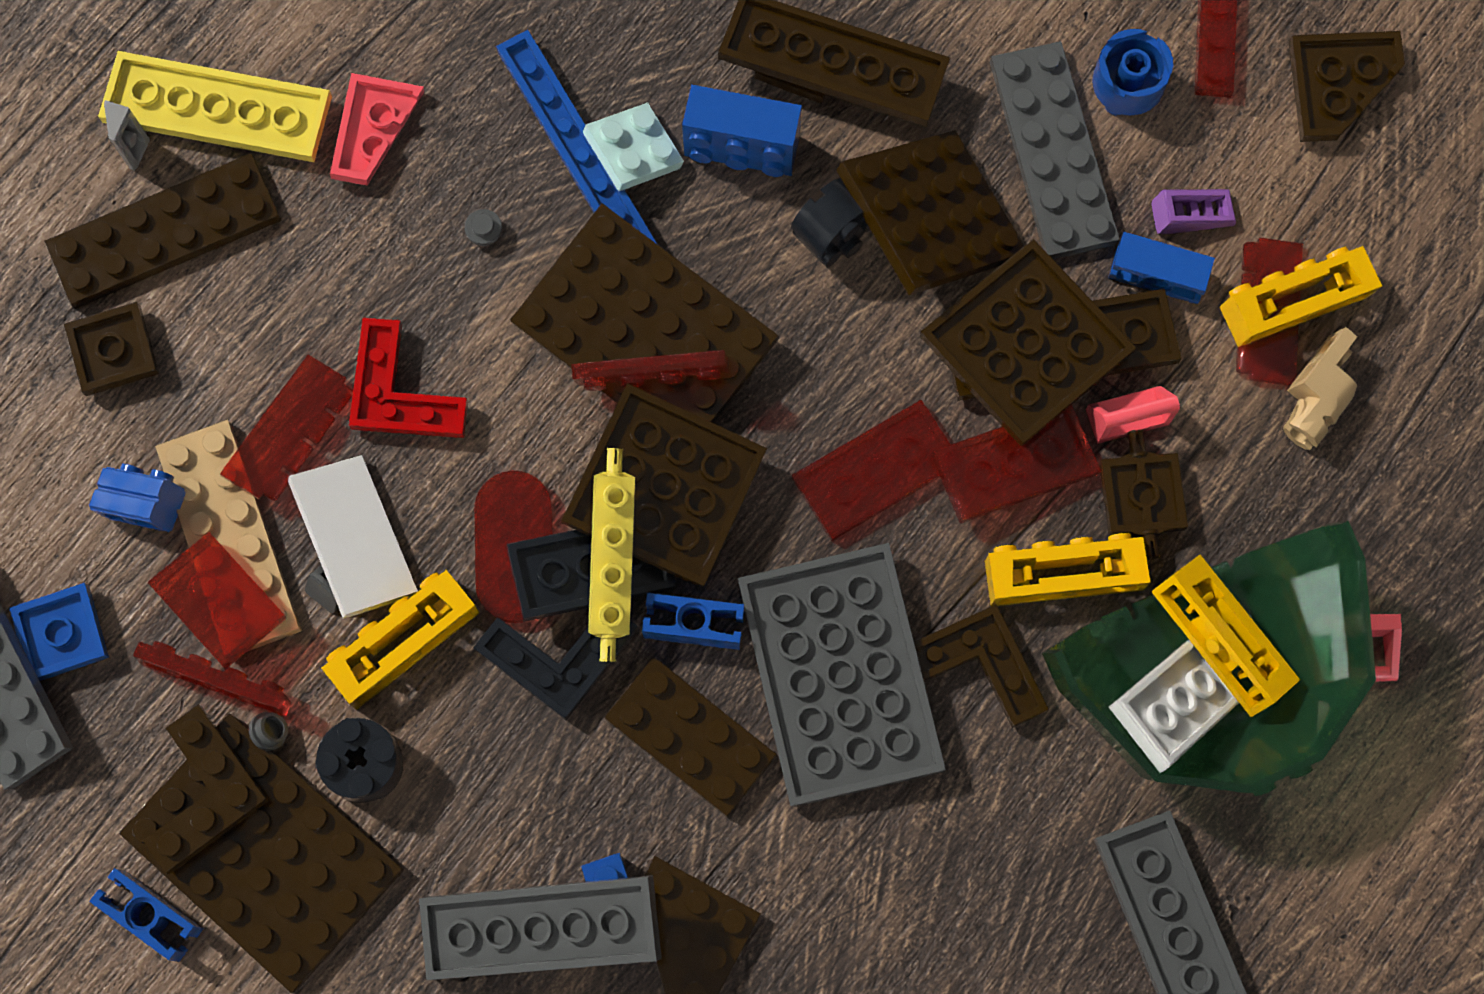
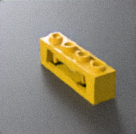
(1350, 272)
(1129, 563)
(1226, 635)
(377, 636)

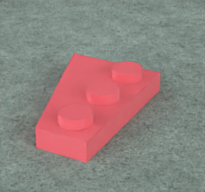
(370, 124)

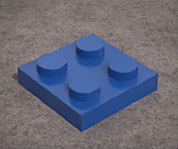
(60, 631)

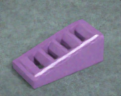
(1170, 216)

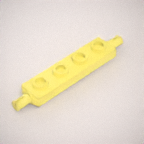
(611, 554)

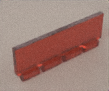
(1274, 356)
(280, 431)

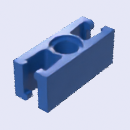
(1161, 266)
(684, 606)
(130, 915)

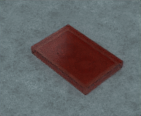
(217, 600)

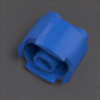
(1132, 72)

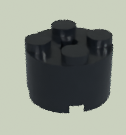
(831, 224)
(364, 739)

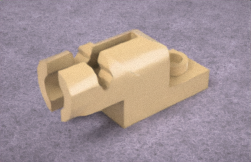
(1321, 391)

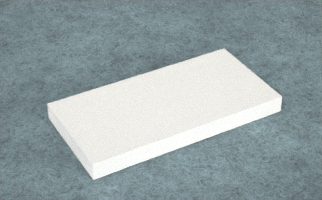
(352, 536)
(1174, 706)

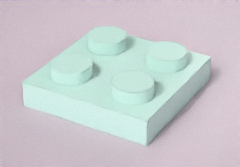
(633, 146)

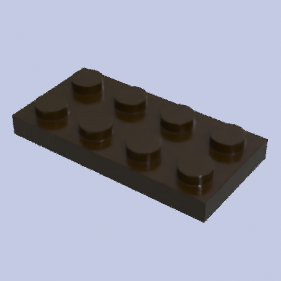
(690, 737)

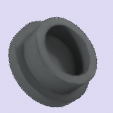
(483, 227)
(268, 731)

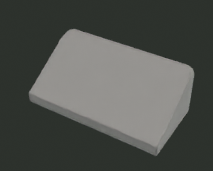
(125, 133)

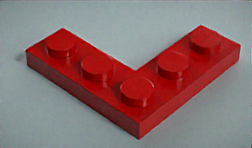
(380, 408)

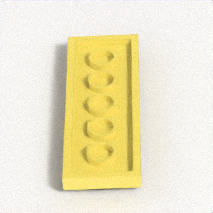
(219, 106)

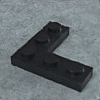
(554, 684)

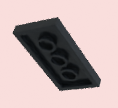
(554, 574)

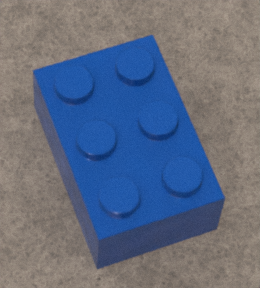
(741, 131)

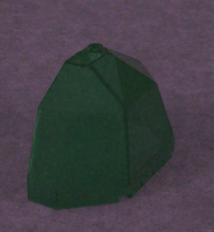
(1311, 607)

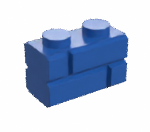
(138, 498)

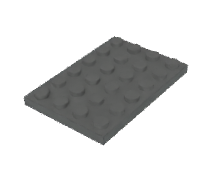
(841, 675)

